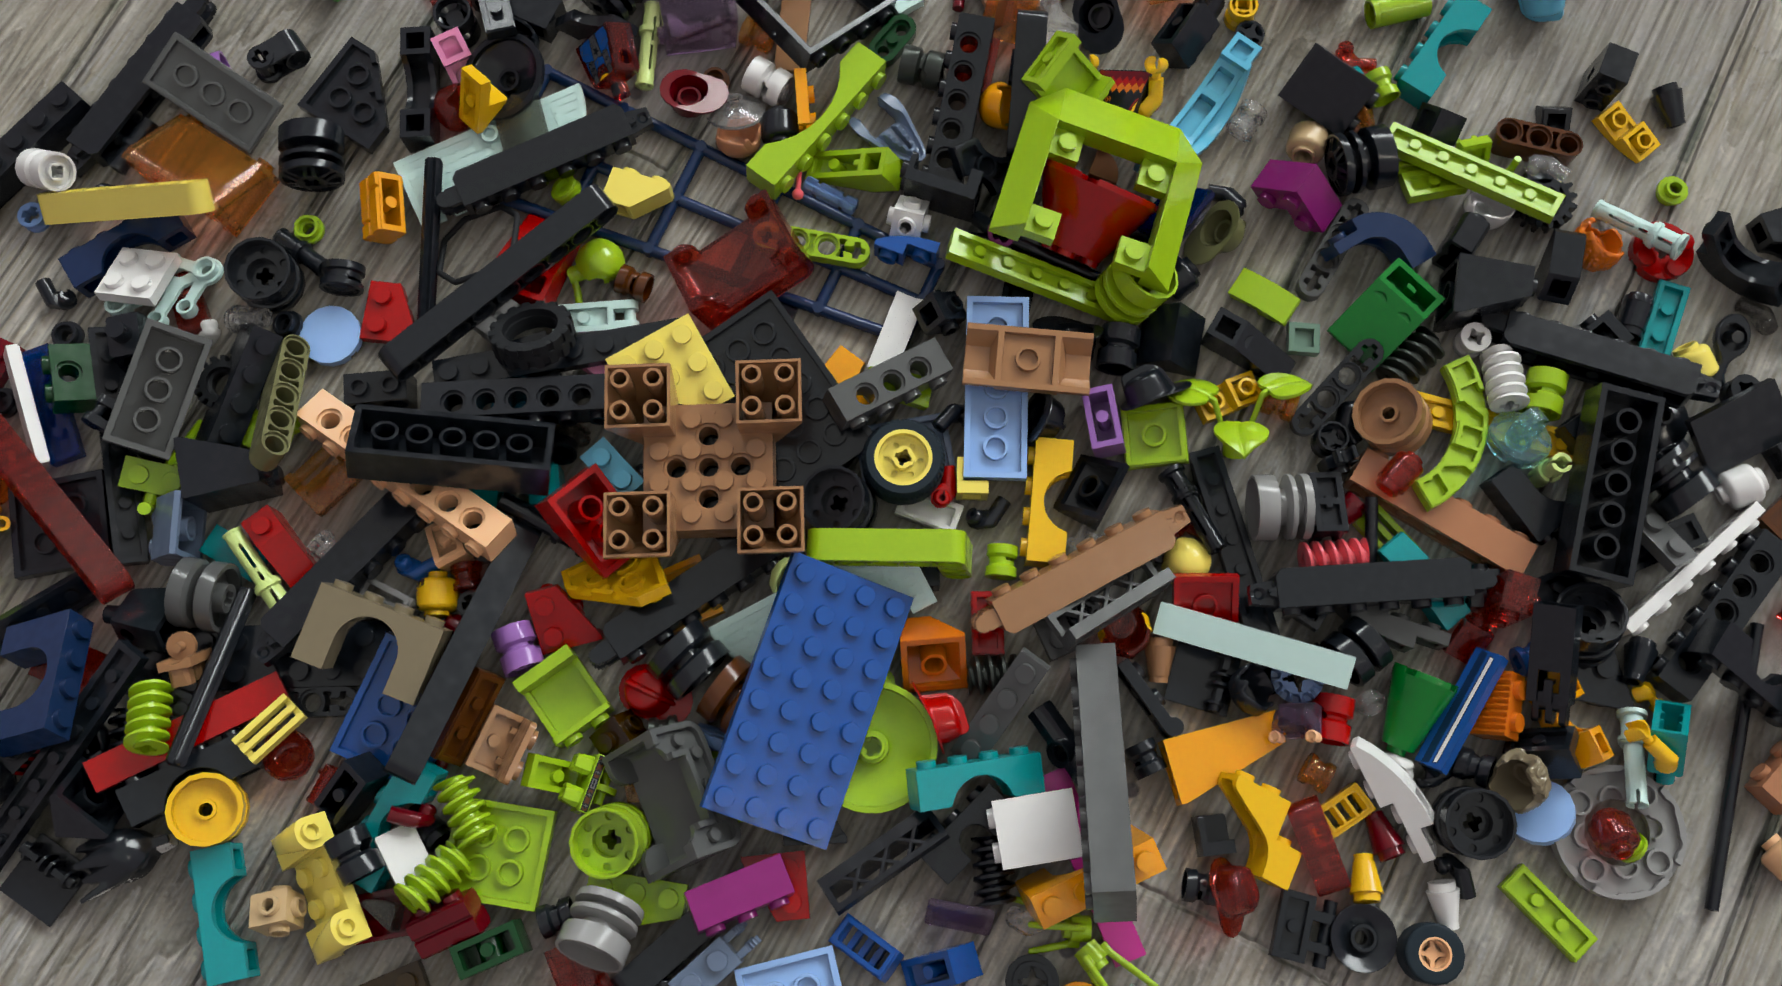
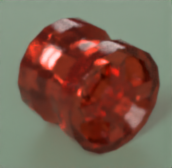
(466, 575)

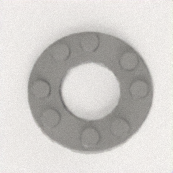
(1664, 835)

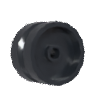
(692, 664)

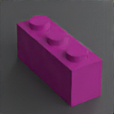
(739, 895)

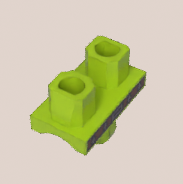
(581, 797)

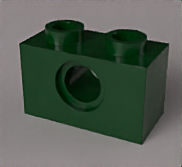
(71, 361)
(490, 949)

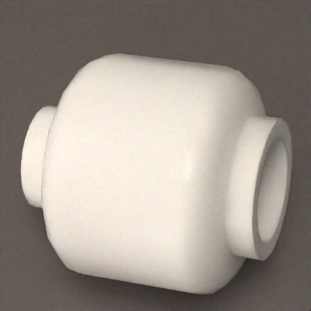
(1741, 486)

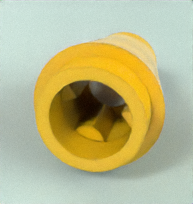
(1365, 880)

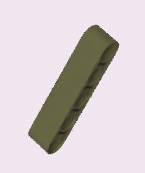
(279, 404)

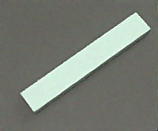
(1254, 645)

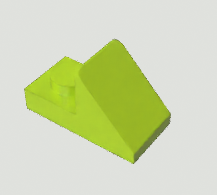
(548, 773)

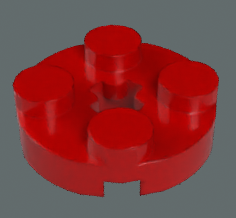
(1654, 268)

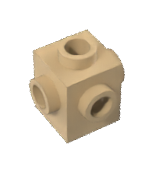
(277, 911)

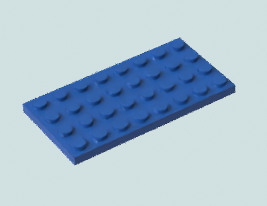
(807, 701)

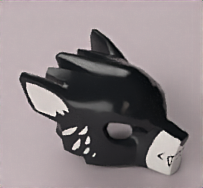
(120, 858)

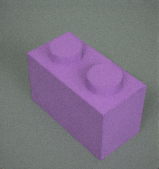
(1104, 422)

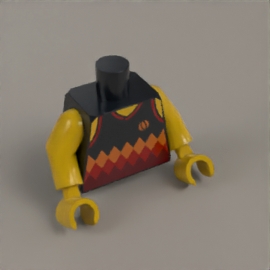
(1135, 89)

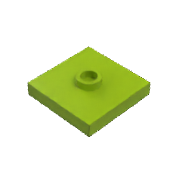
(1155, 435)

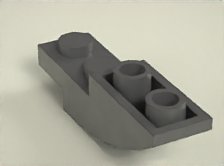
(1399, 630)

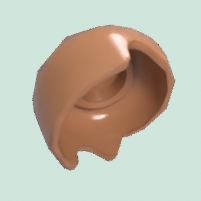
(740, 142)

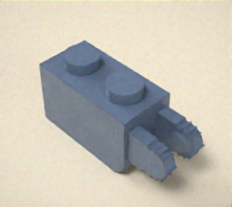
(716, 960)

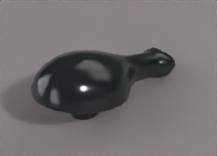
(1730, 341)

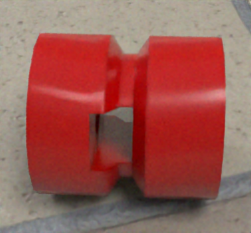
(1335, 715)

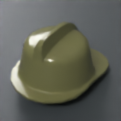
(1216, 234)

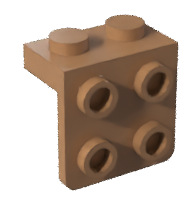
(502, 744)

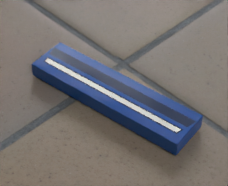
(1462, 712)

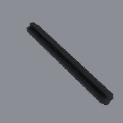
(429, 235)
(211, 678)

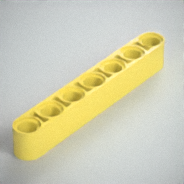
(126, 202)

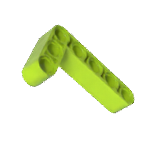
(889, 547)

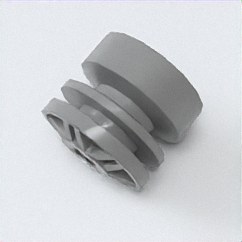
(1281, 506)
(600, 929)

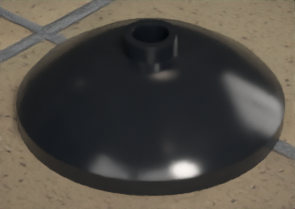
(507, 62)

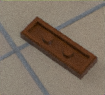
(468, 716)

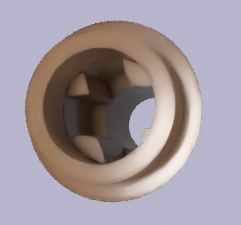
(1159, 658)

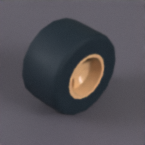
(1444, 953)

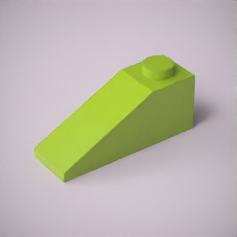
(858, 169)

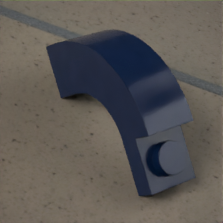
(1387, 233)

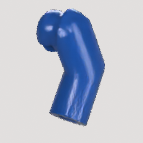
(414, 568)

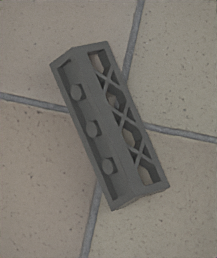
(1111, 608)

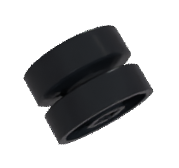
(1362, 641)

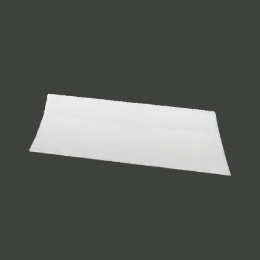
(896, 329)

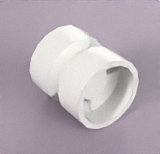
(766, 81)
(45, 169)

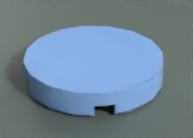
(332, 335)
(1550, 820)

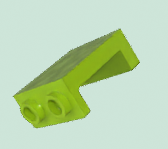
(1065, 66)
(564, 697)

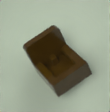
(617, 732)

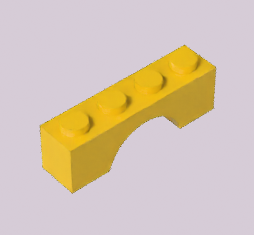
(1050, 463)

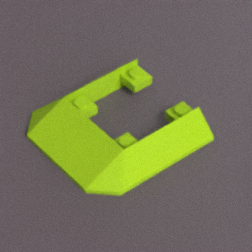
(1056, 131)

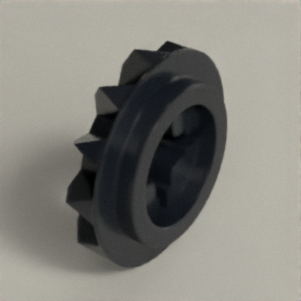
(1041, 966)

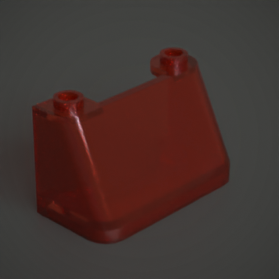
(740, 264)

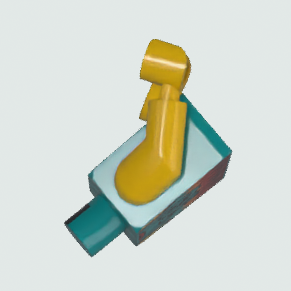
(1668, 734)

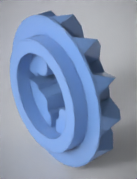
(1289, 691)

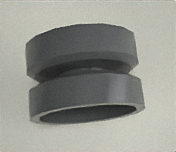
(201, 593)

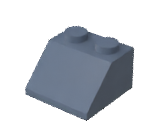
(177, 529)

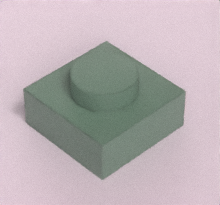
(1303, 339)

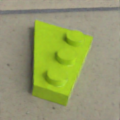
(659, 899)

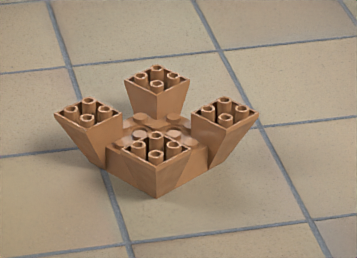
(645, 409)

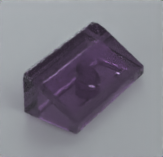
(959, 916)

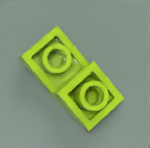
(1264, 296)

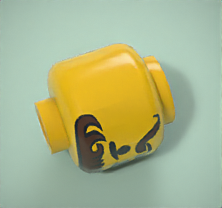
(436, 595)

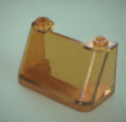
(188, 151)

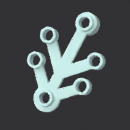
(201, 274)

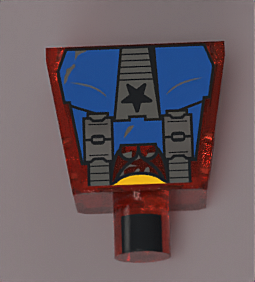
(610, 58)

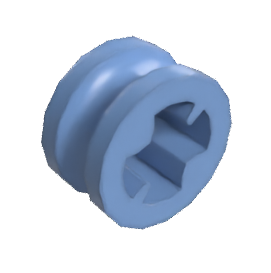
(24, 214)

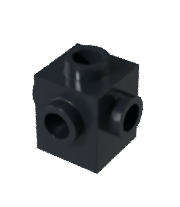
(940, 313)

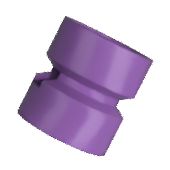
(517, 647)

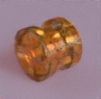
(1316, 773)

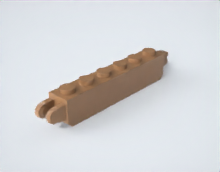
(1081, 571)

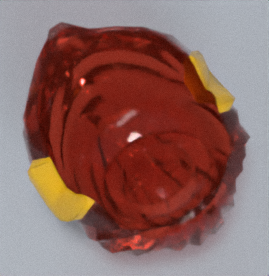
(1128, 633)

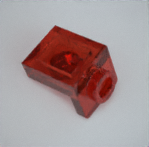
(1469, 634)

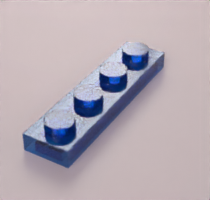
(59, 430)

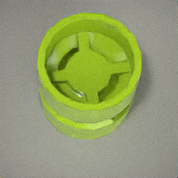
(1545, 390)

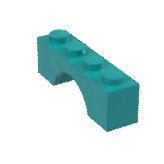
(1424, 74)
(936, 785)
(397, 794)
(225, 954)

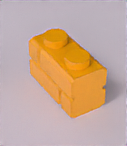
(382, 207)

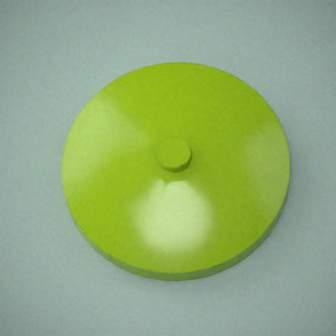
(894, 742)

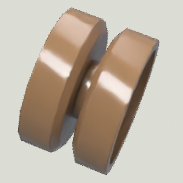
(1392, 416)

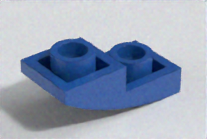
(896, 248)

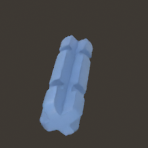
(830, 195)

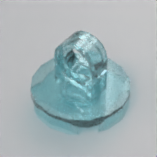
(1520, 437)

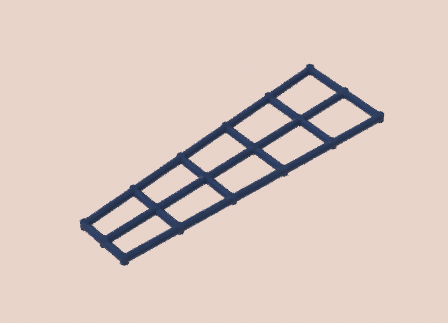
(701, 149)

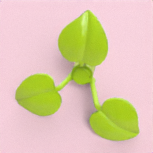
(1241, 437)

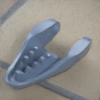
(899, 137)

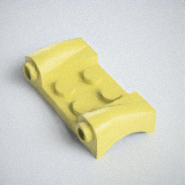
(330, 904)

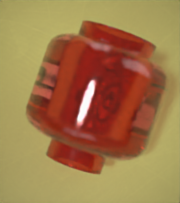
(1613, 833)

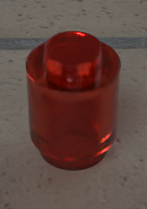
(1399, 473)

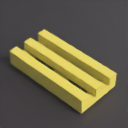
(282, 701)

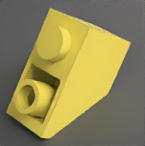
(637, 193)

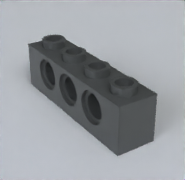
(925, 358)

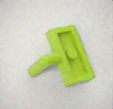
(149, 477)

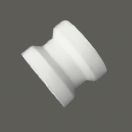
(1465, 345)

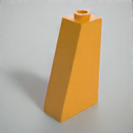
(1200, 756)

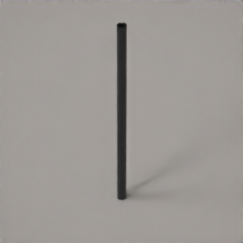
(1731, 785)

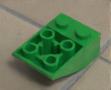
(1387, 311)

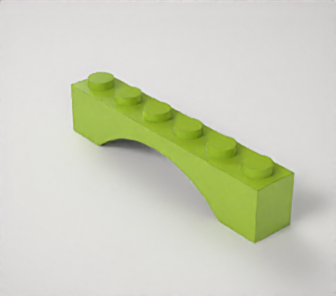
(781, 161)

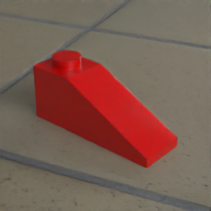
(279, 544)

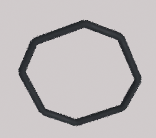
(460, 223)

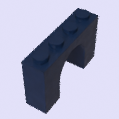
(49, 713)

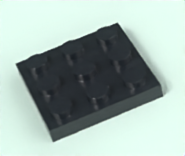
(32, 549)

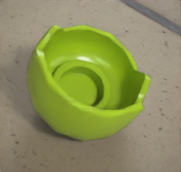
(600, 260)

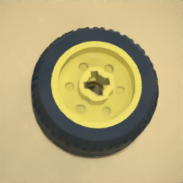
(915, 478)

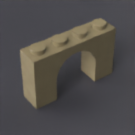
(340, 608)

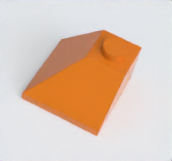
(932, 655)

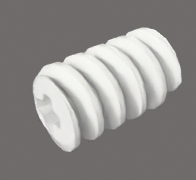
(1503, 379)

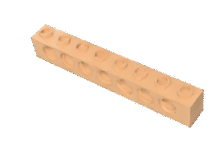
(486, 540)

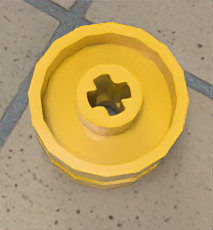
(186, 804)

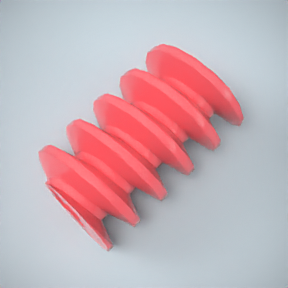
(1333, 553)

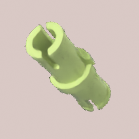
(1550, 470)

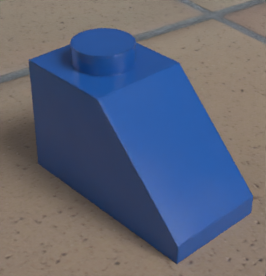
(943, 967)

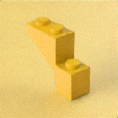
(1262, 816)

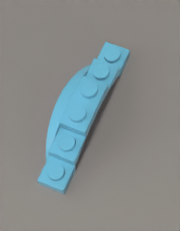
(1217, 95)

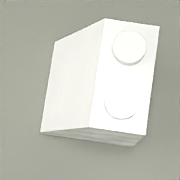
(1035, 829)

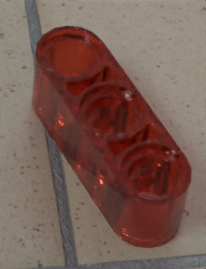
(1318, 846)

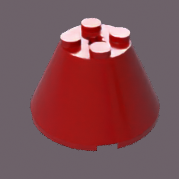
(1091, 211)

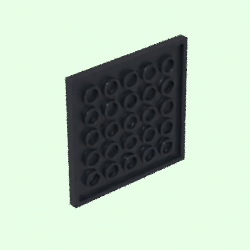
(769, 332)

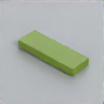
(1547, 913)

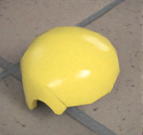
(1187, 557)

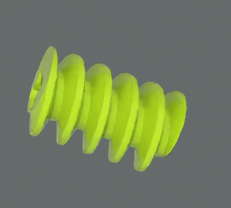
(148, 717)
(464, 810)
(432, 878)

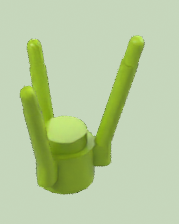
(1075, 928)
(1093, 960)

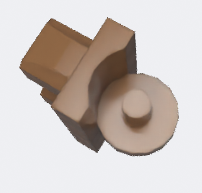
(185, 663)

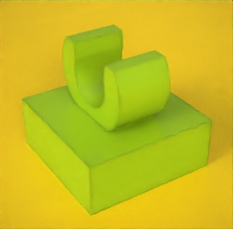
(1476, 146)

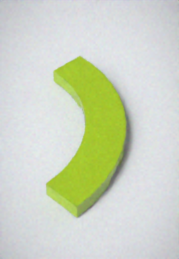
(1467, 436)

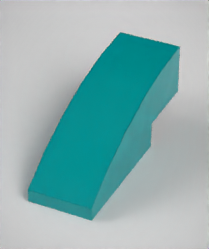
(1403, 549)

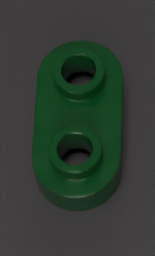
(890, 42)

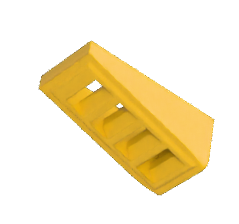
(1361, 799)

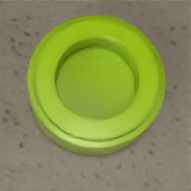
(565, 189)

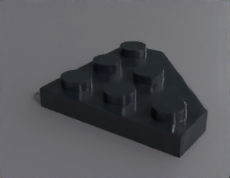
(351, 96)

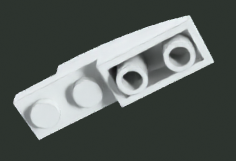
(1392, 785)

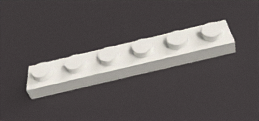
(1680, 580)

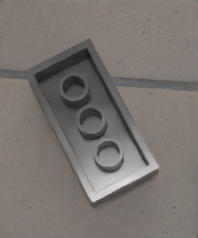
(157, 390)

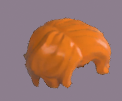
(1601, 247)

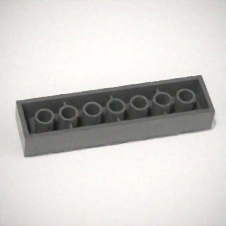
(1102, 785)

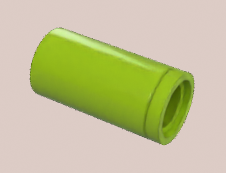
(1389, 12)

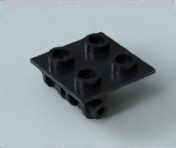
(1201, 679)
(44, 879)

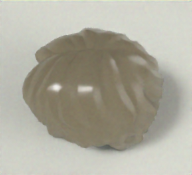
(1521, 780)

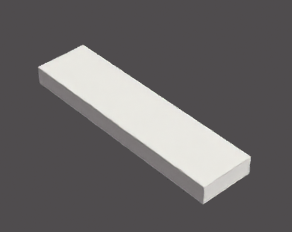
(25, 403)

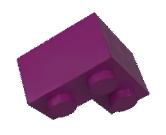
(1300, 191)

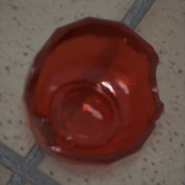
(447, 108)
(290, 758)

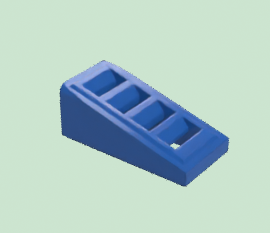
(890, 963)

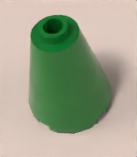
(1413, 707)

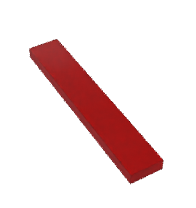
(224, 714)

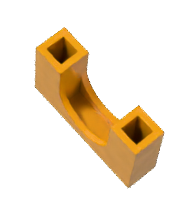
(1058, 897)

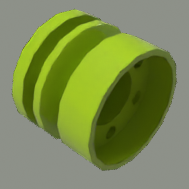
(1125, 299)
(599, 853)

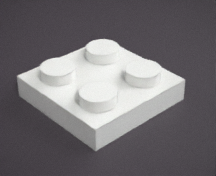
(138, 276)

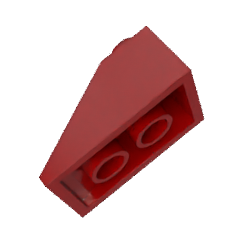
(577, 517)

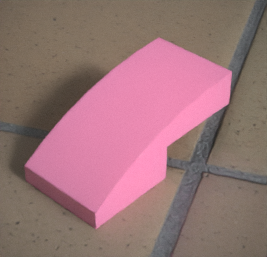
(452, 52)

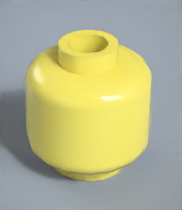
(1698, 354)

